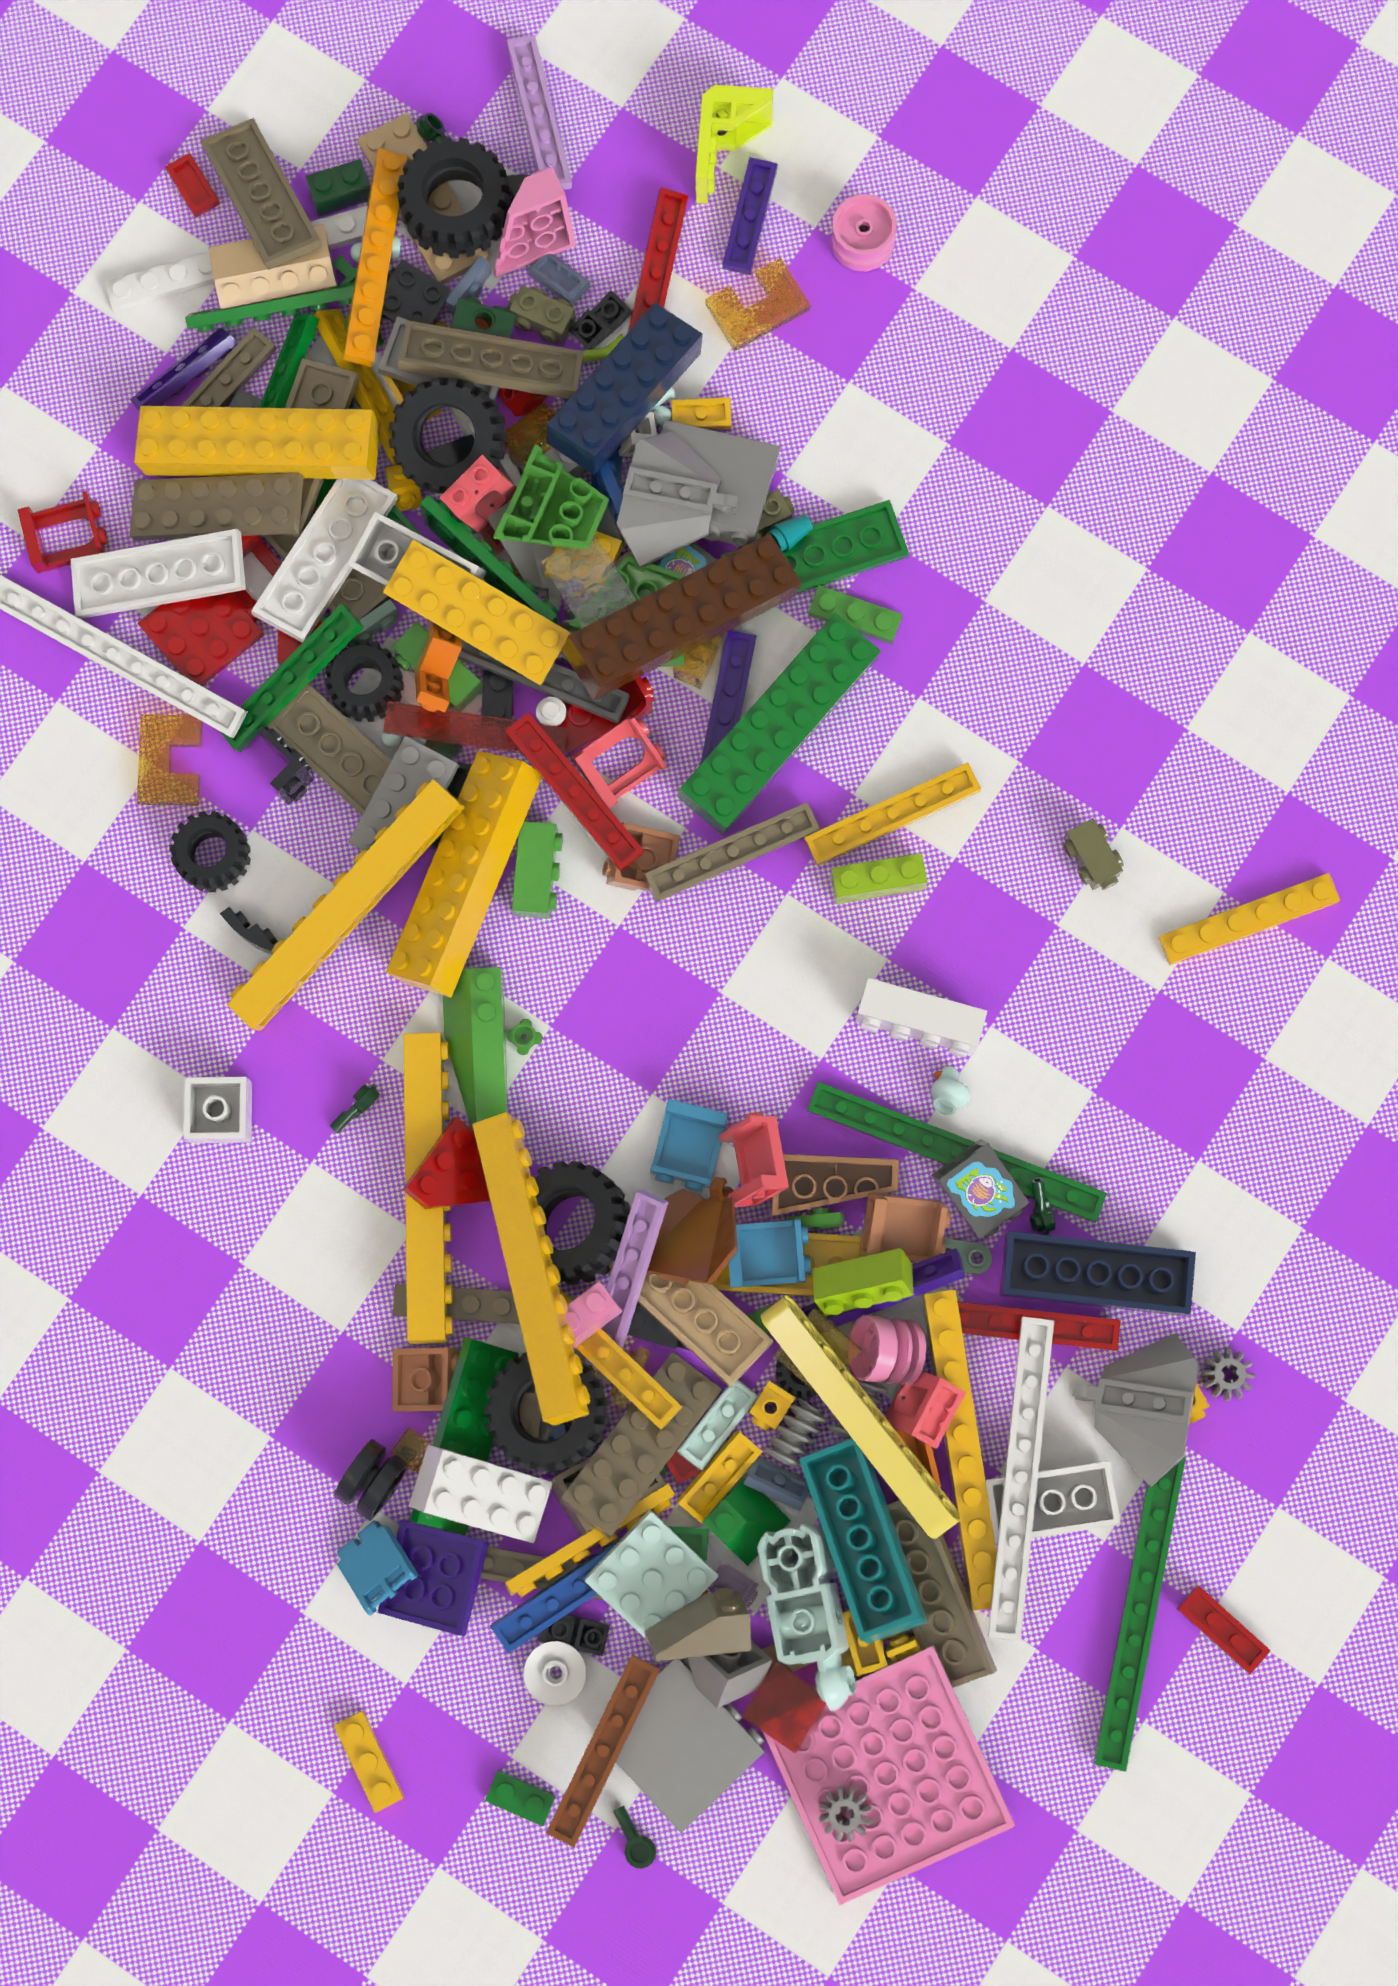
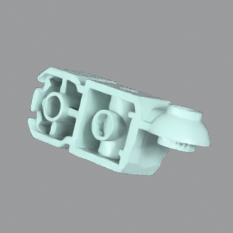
(807, 1609)

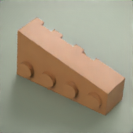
(832, 1180)

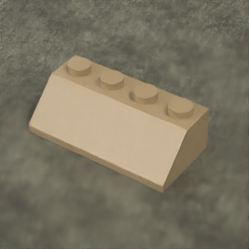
(244, 278)

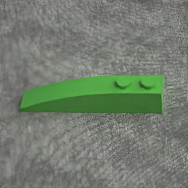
(478, 1041)

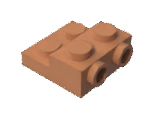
(658, 850)
(422, 1378)

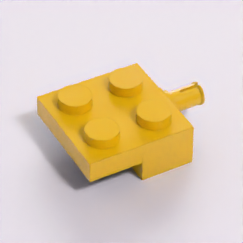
(862, 1656)

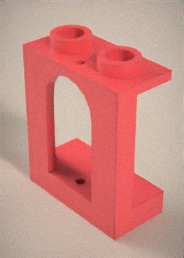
(476, 492)
(651, 761)
(925, 1408)

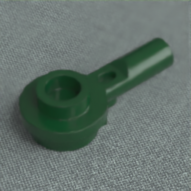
(431, 128)
(364, 1098)
(1042, 1216)
(639, 1850)

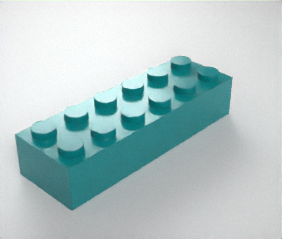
(863, 1541)

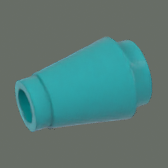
(791, 531)

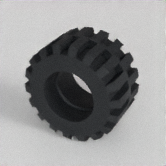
(355, 659)
(197, 831)

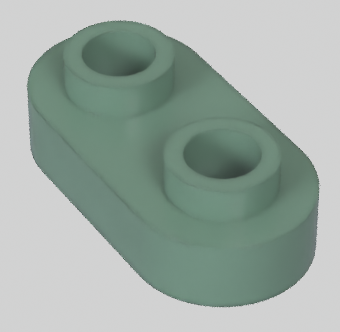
(966, 1250)

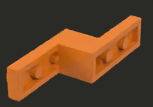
(436, 667)

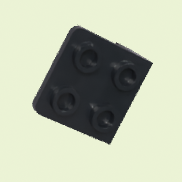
(412, 295)
(294, 778)

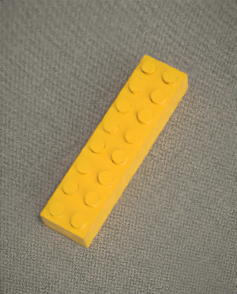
(257, 442)
(464, 874)

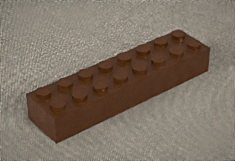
(681, 616)

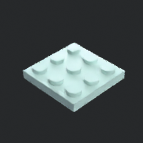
(650, 1574)

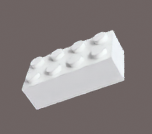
(385, 545)
(920, 1017)
(480, 1494)
(1065, 1500)

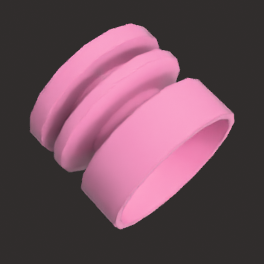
(891, 1350)

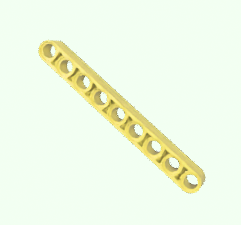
(860, 1417)

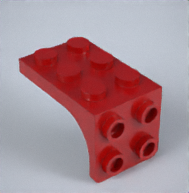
(586, 726)

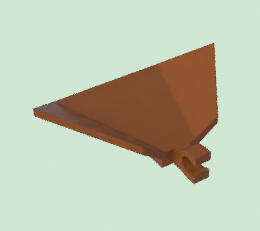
(696, 1236)

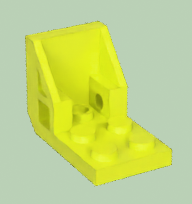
(734, 109)

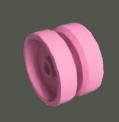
(863, 232)

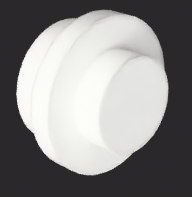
(551, 711)

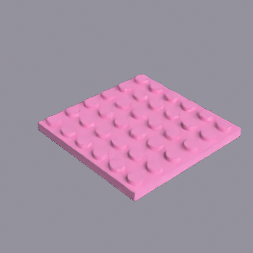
(915, 1761)

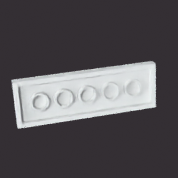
(320, 557)
(158, 574)

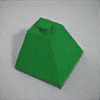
(744, 1519)

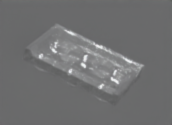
(588, 582)

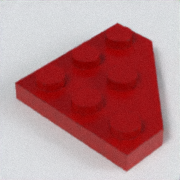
(450, 1171)

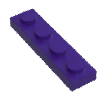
(750, 216)
(190, 366)

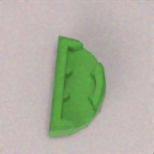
(821, 1219)

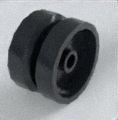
(374, 1481)

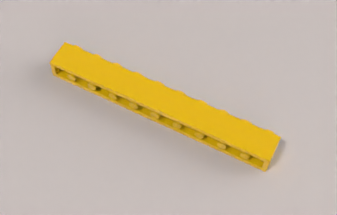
(345, 905)
(426, 1228)
(531, 1270)
(963, 1448)

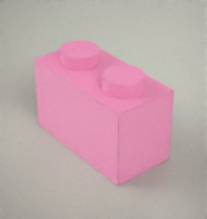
(591, 1312)

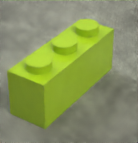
(878, 878)
(863, 1282)

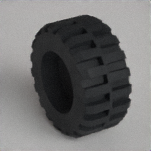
(446, 163)
(415, 410)
(609, 1223)
(521, 1446)

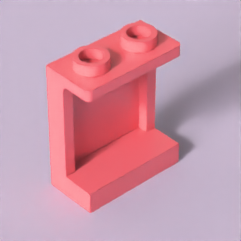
(758, 1159)

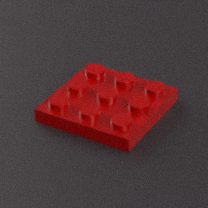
(201, 634)

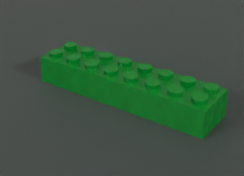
(778, 723)

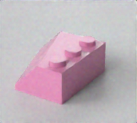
(535, 223)

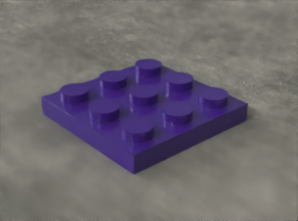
(446, 1579)

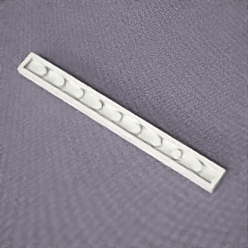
(197, 270)
(120, 658)
(1020, 1479)

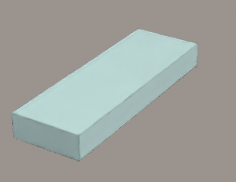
(717, 1424)

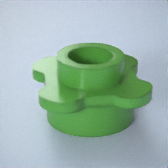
(515, 1035)

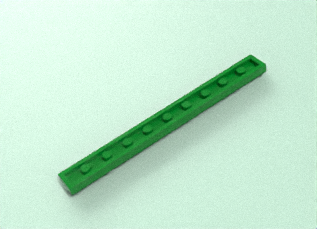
(945, 1146)
(1138, 1620)

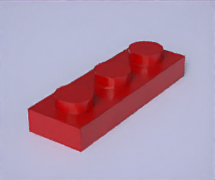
(1223, 1629)

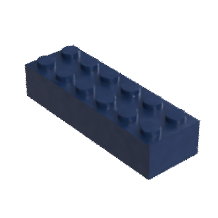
(624, 388)
(1097, 1273)

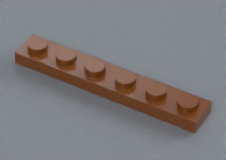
(603, 1751)

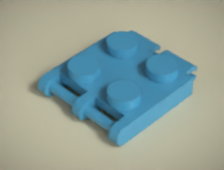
(375, 1565)

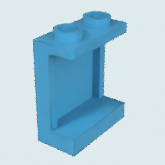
(688, 1145)
(770, 1254)

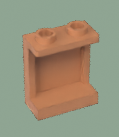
(904, 1223)

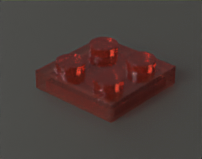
(785, 1707)

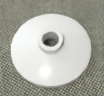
(540, 1681)

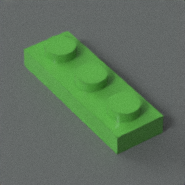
(862, 615)

